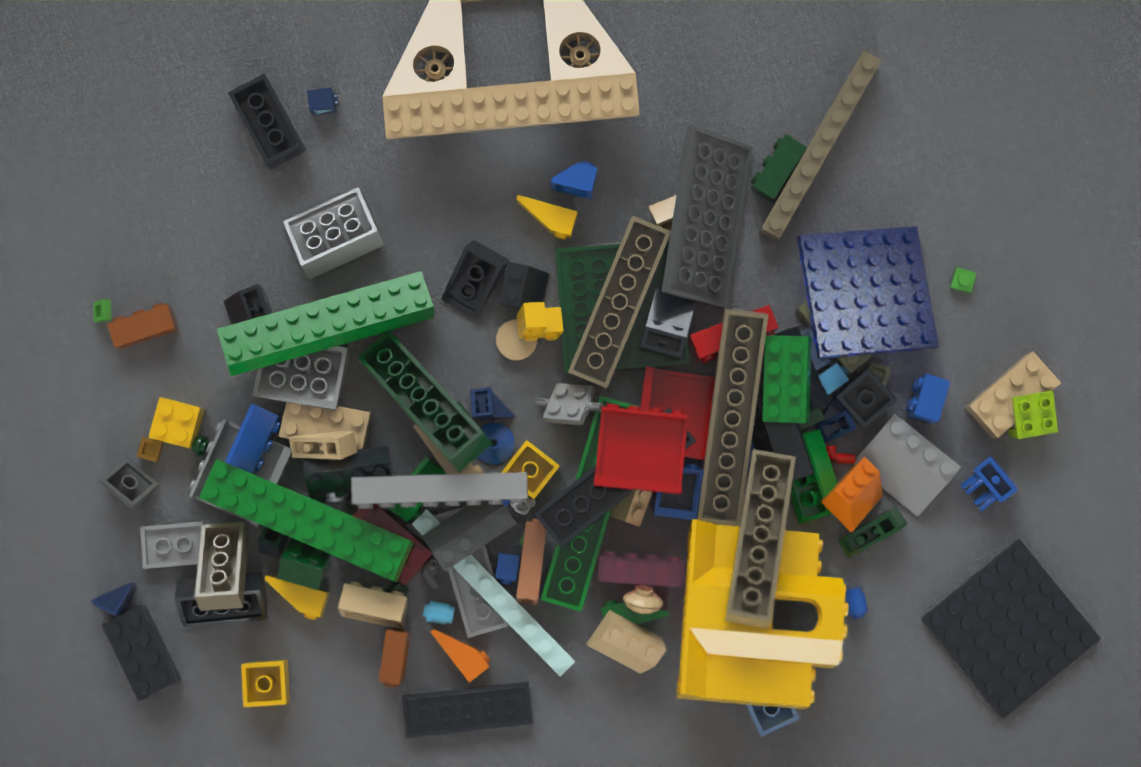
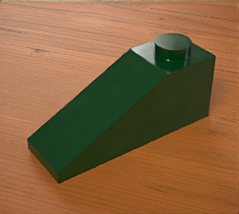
(873, 532)

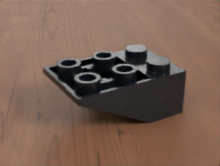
(667, 324)

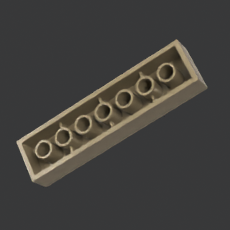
(619, 302)
(760, 539)

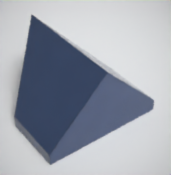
(487, 405)
(836, 421)
(116, 601)

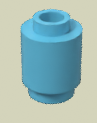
(438, 612)

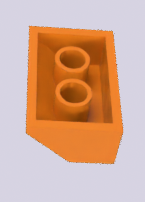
(855, 494)

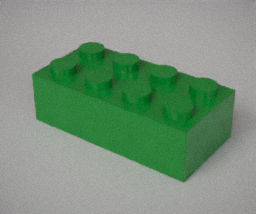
(787, 379)

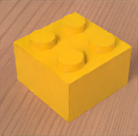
(176, 422)
(536, 464)
(265, 683)

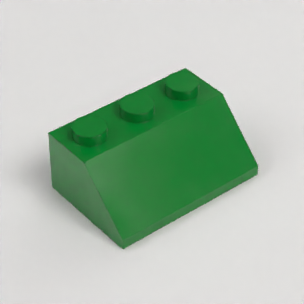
(426, 467)

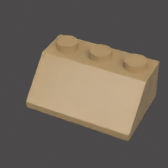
(373, 605)
(627, 643)

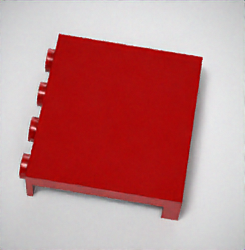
(684, 393)
(641, 449)

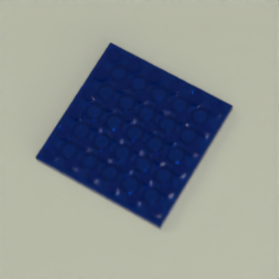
(867, 292)

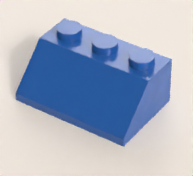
(254, 439)

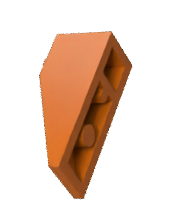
(466, 657)

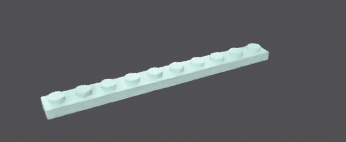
(505, 605)

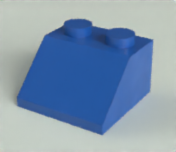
(576, 180)

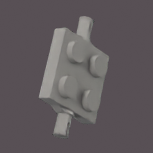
(569, 404)

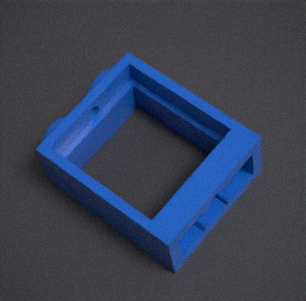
(682, 514)

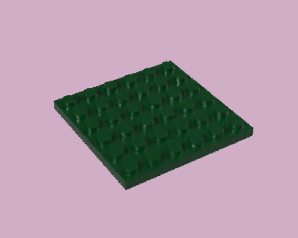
(580, 282)

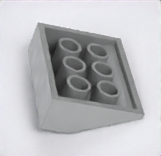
(333, 233)
(305, 380)
(908, 464)

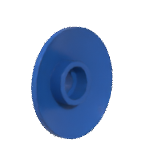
(504, 447)

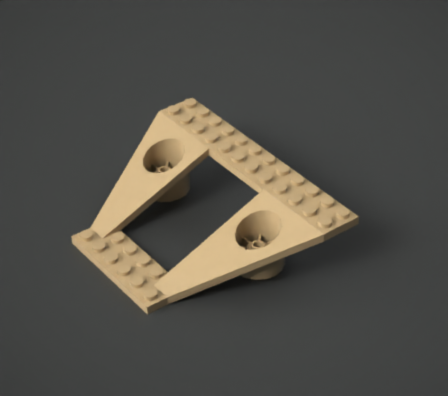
(447, 106)

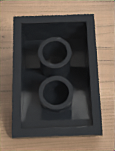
(474, 278)

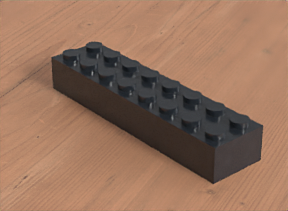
(583, 504)

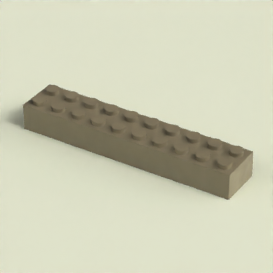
(732, 416)

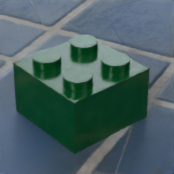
(304, 565)

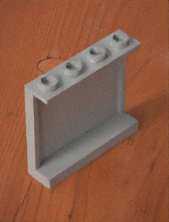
(273, 470)

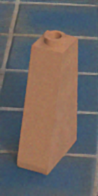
(531, 563)

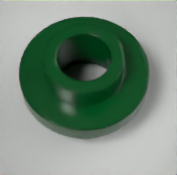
(200, 445)

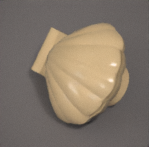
(643, 600)

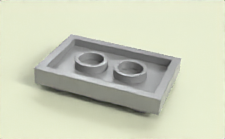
(170, 544)

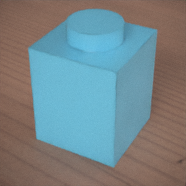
(833, 378)

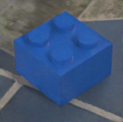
(927, 398)

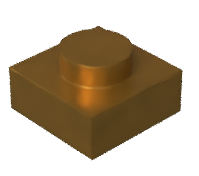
(150, 449)

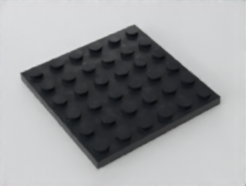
(1010, 628)

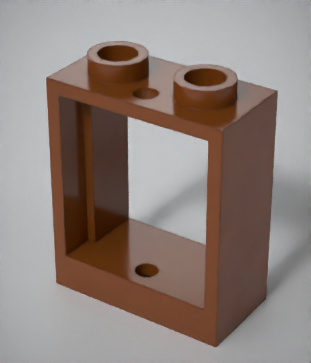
(394, 657)

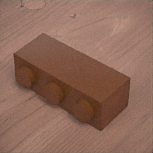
(142, 326)

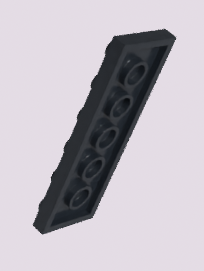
(467, 709)

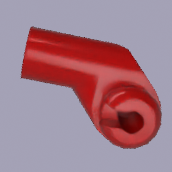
(841, 458)

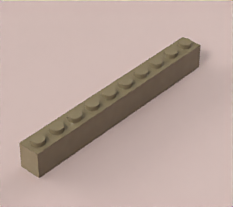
(820, 146)

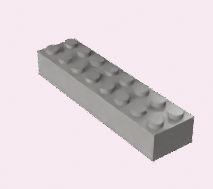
(439, 488)

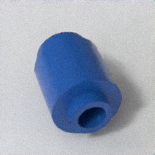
(856, 603)

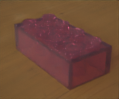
(641, 570)

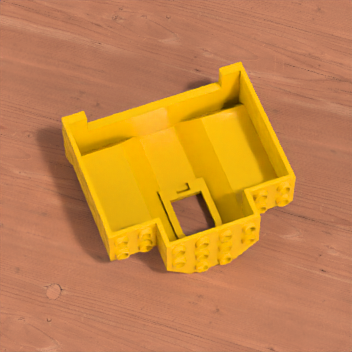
(750, 662)

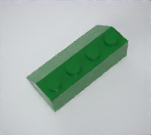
(811, 490)

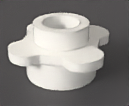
(523, 509)

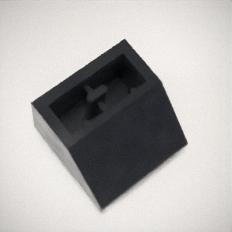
(247, 304)

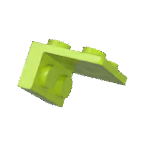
(1033, 415)

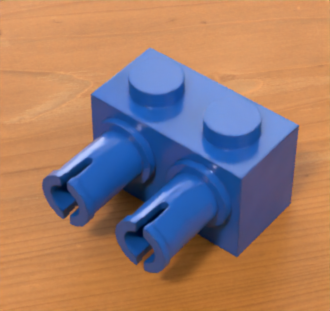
(997, 480)

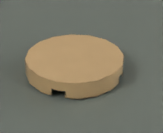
(510, 345)

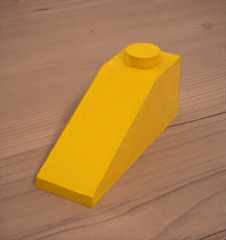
(554, 218)
(304, 599)

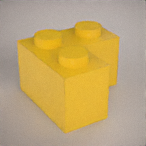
(537, 322)

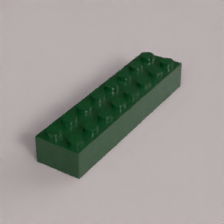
(424, 401)

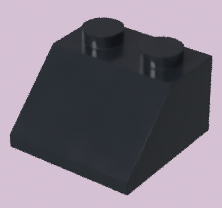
(523, 285)

